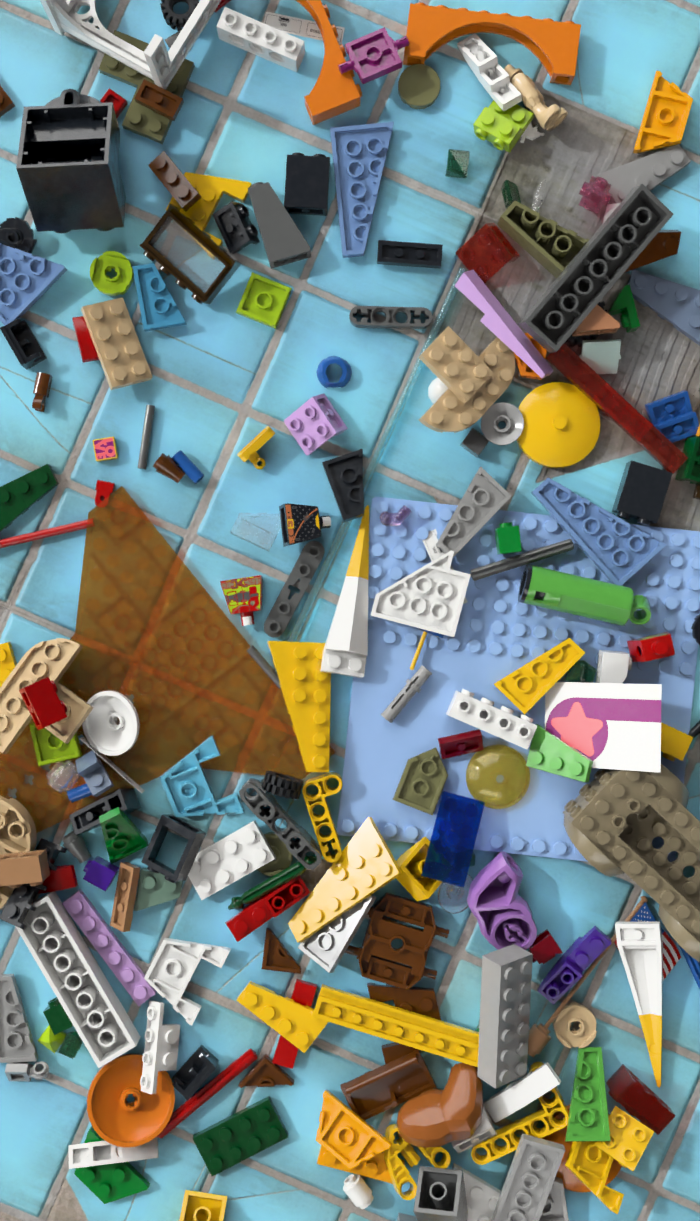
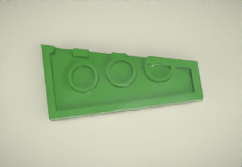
(588, 1105)

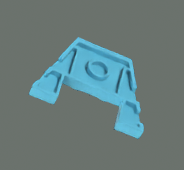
(189, 788)

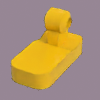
(249, 451)

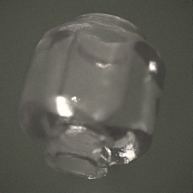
(63, 776)

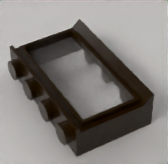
(189, 255)

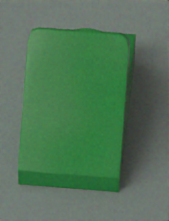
(625, 304)

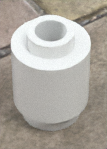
(358, 1191)

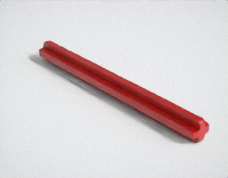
(209, 1090)

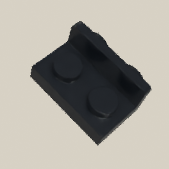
(236, 226)

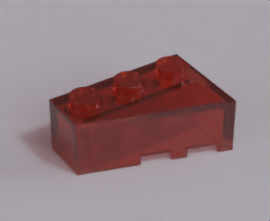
(639, 1100)

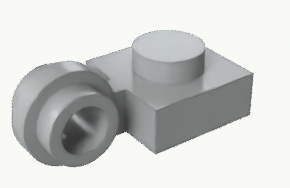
(22, 1072)

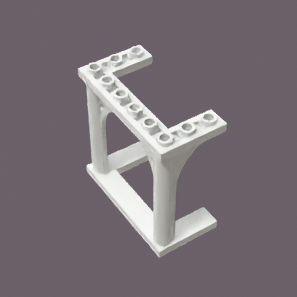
(154, 61)

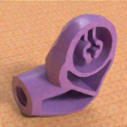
(499, 909)

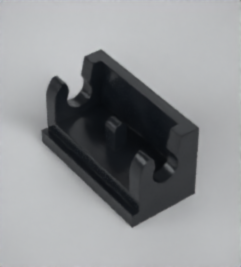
(23, 343)
(194, 1072)

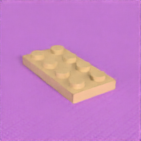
(116, 343)

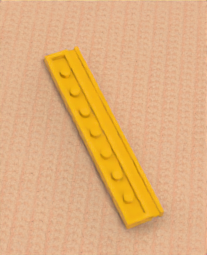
(397, 1025)

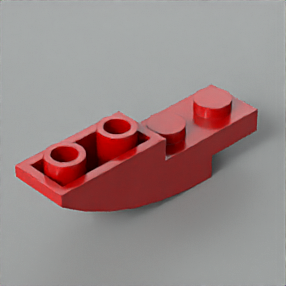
(267, 907)

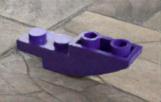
(572, 964)

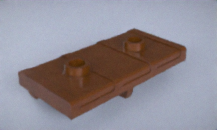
(388, 1085)

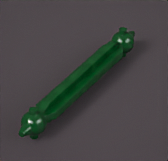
(270, 884)

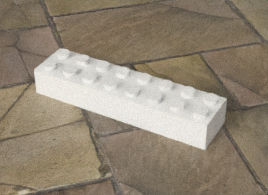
(78, 980)

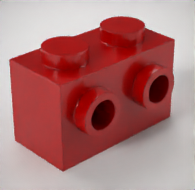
(43, 703)

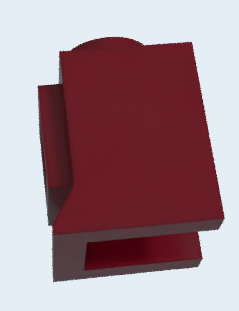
(544, 948)

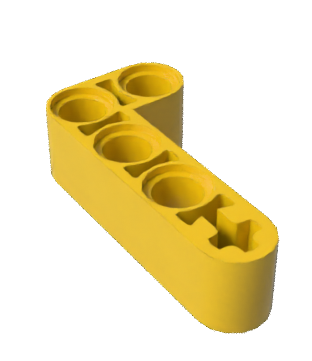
(325, 818)

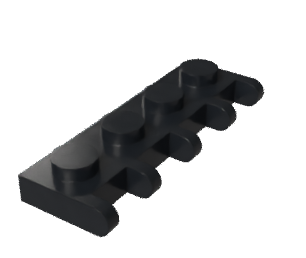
(24, 896)

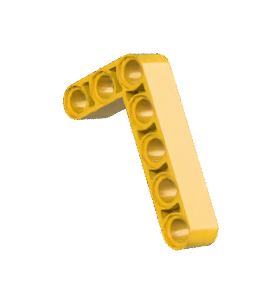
(526, 1124)

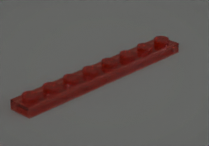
(617, 408)

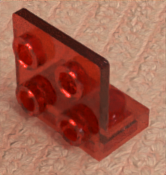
(487, 252)

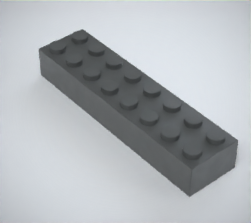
(596, 268)

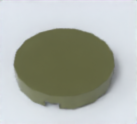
(419, 86)
(283, 856)

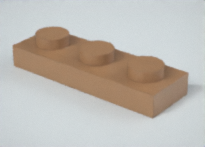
(125, 896)

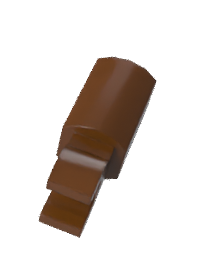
(41, 390)

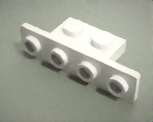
(160, 1047)

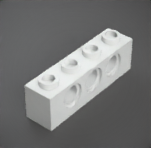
(260, 39)

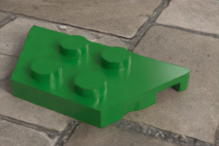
(111, 1180)

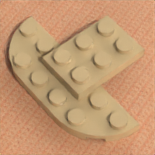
(471, 380)
(41, 661)

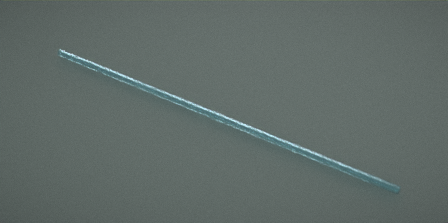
(375, 458)

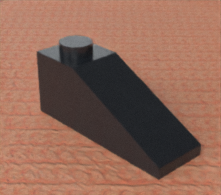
(88, 817)

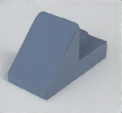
(94, 773)

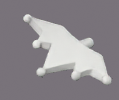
(531, 133)

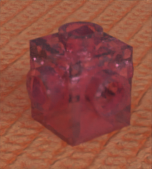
(595, 194)

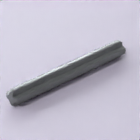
(522, 559)

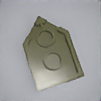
(422, 782)

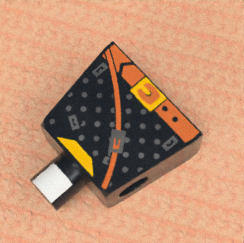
(301, 523)

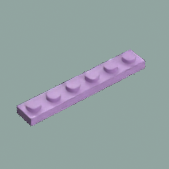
(109, 947)

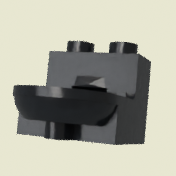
(72, 193)

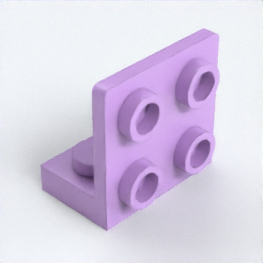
(315, 423)

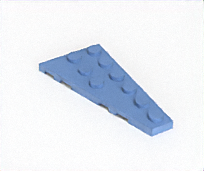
(358, 168)

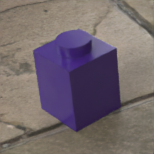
(100, 873)

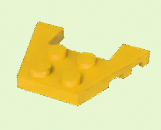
(211, 191)
(592, 1169)

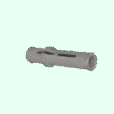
(404, 696)

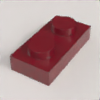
(461, 744)

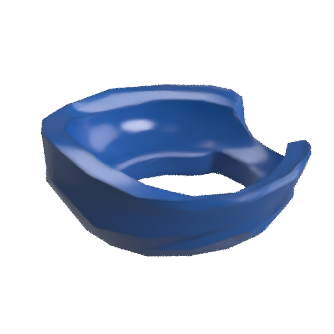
(346, 375)

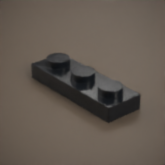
(409, 254)

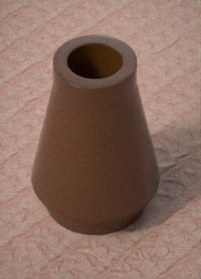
(166, 466)

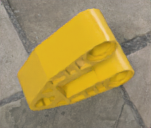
(397, 1170)

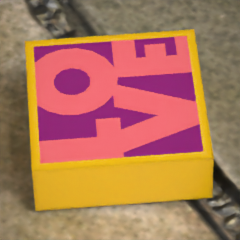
(105, 449)

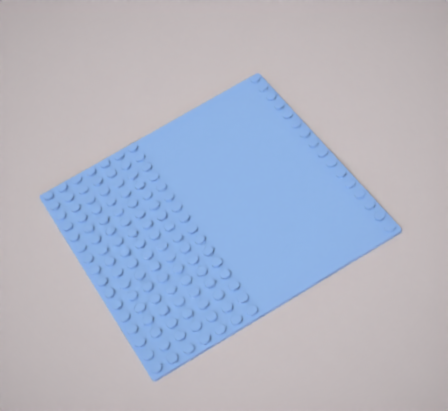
(491, 642)

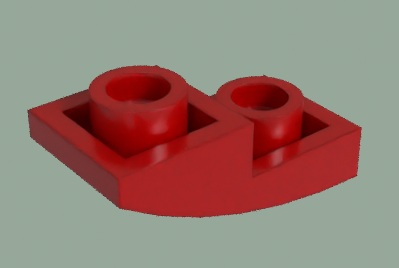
(85, 343)
(60, 879)

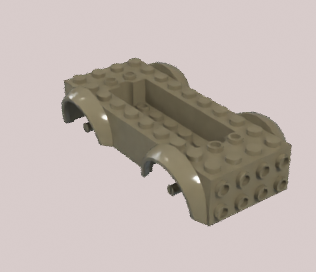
(614, 832)

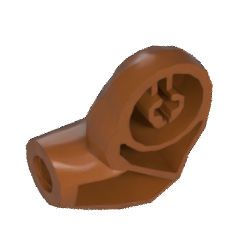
(445, 1114)

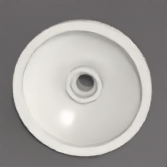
(103, 727)

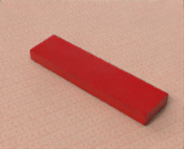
(285, 1051)

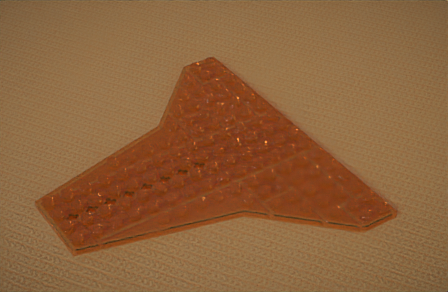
(170, 645)

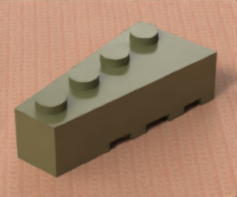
(541, 238)

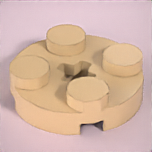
(575, 1038)

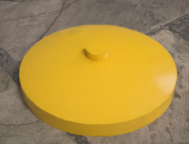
(558, 425)

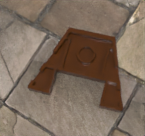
(414, 999)

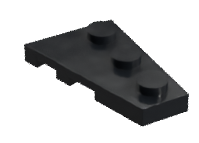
(346, 483)

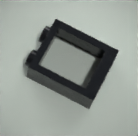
(190, 852)

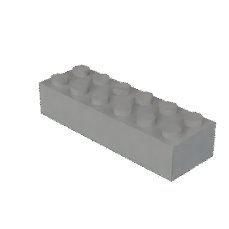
(504, 1015)

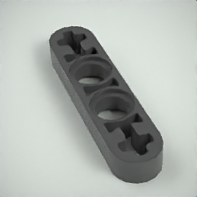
(390, 313)

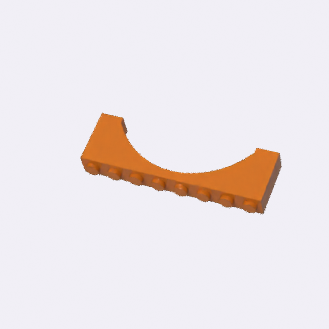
(547, 39)
(333, 91)

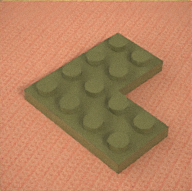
(138, 117)

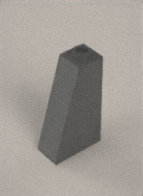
(278, 231)

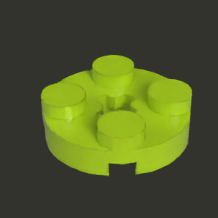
(105, 263)

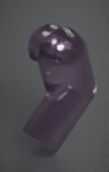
(395, 519)

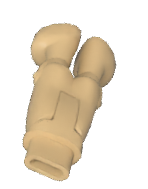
(547, 117)

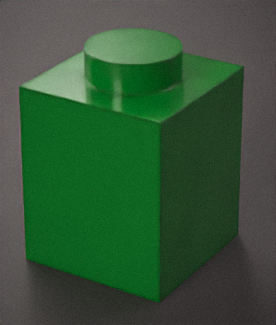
(507, 539)

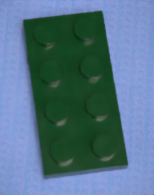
(240, 1136)

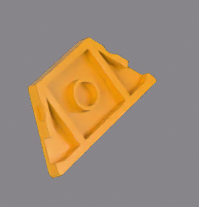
(663, 116)
(347, 1133)

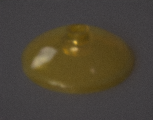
(490, 763)

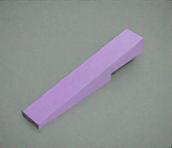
(501, 323)

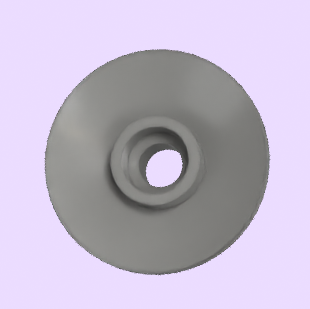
(505, 413)

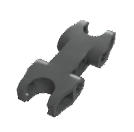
(269, 816)

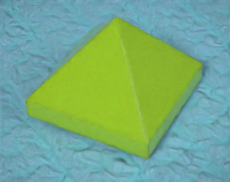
(50, 1040)

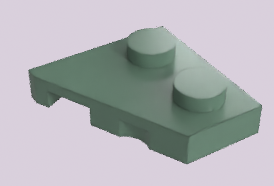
(155, 889)

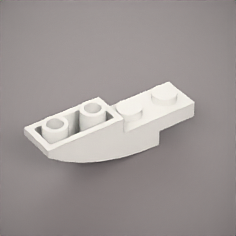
(105, 1153)

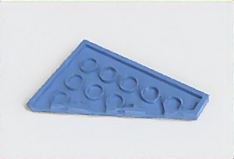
(23, 281)

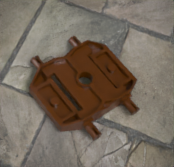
(401, 965)

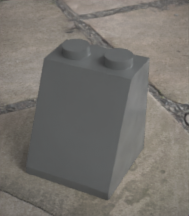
(440, 1195)

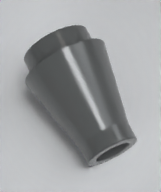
(76, 846)

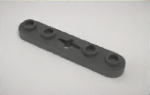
(304, 570)

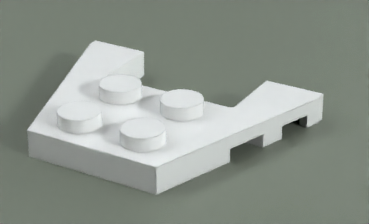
(174, 968)

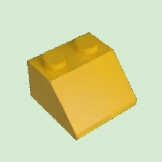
(412, 865)
(203, 1207)

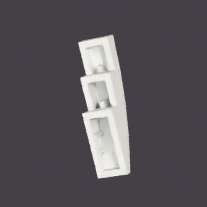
(488, 71)
(521, 1092)

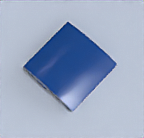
(673, 416)

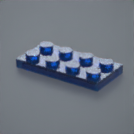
(453, 839)

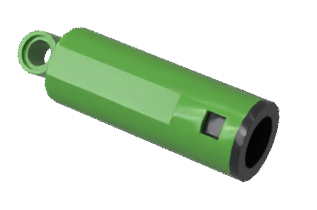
(582, 596)

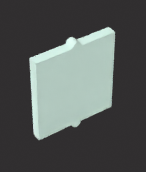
(602, 355)

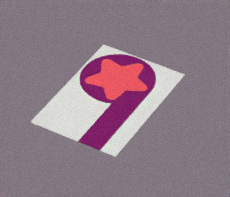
(608, 722)

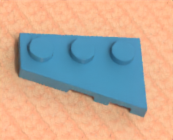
(155, 301)

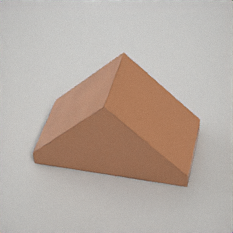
(597, 322)

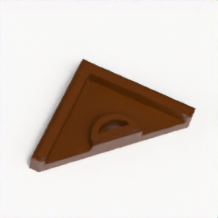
(276, 955)
(266, 1075)

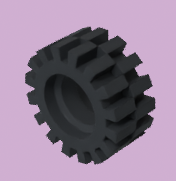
(174, 19)
(282, 785)

